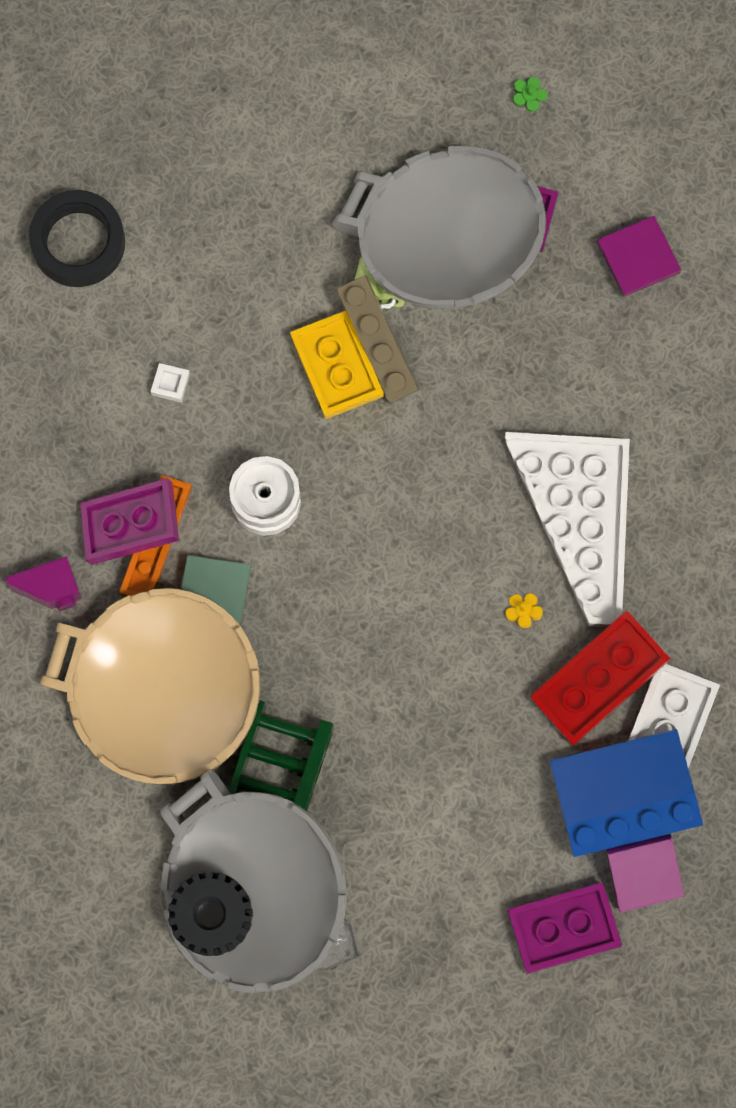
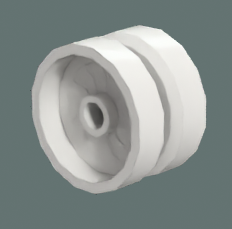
(267, 514)

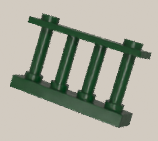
(306, 768)

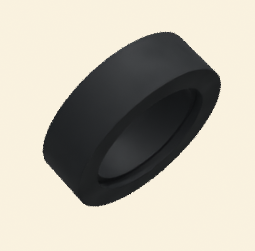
(70, 203)

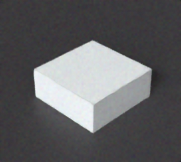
(170, 382)

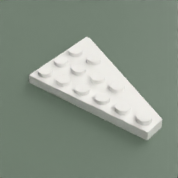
(582, 504)

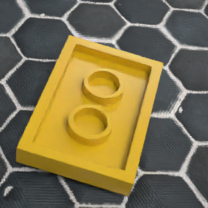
(336, 364)

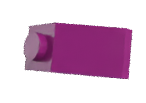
(48, 584)

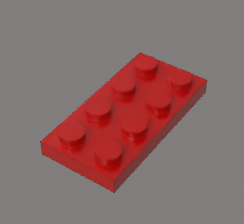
(600, 678)

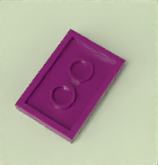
(129, 521)
(564, 928)

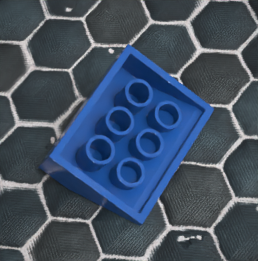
(626, 793)

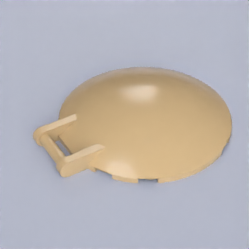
(159, 685)

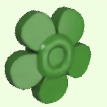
(529, 94)

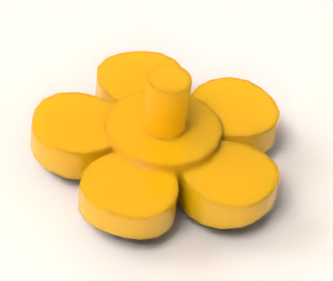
(524, 610)

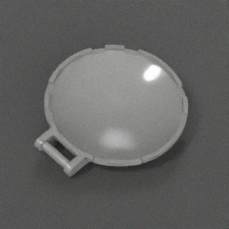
(447, 226)
(283, 866)

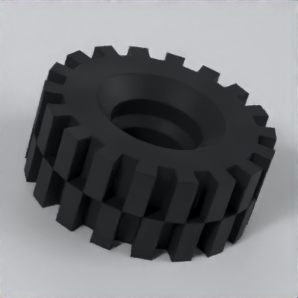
(235, 921)

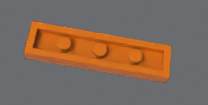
(147, 566)

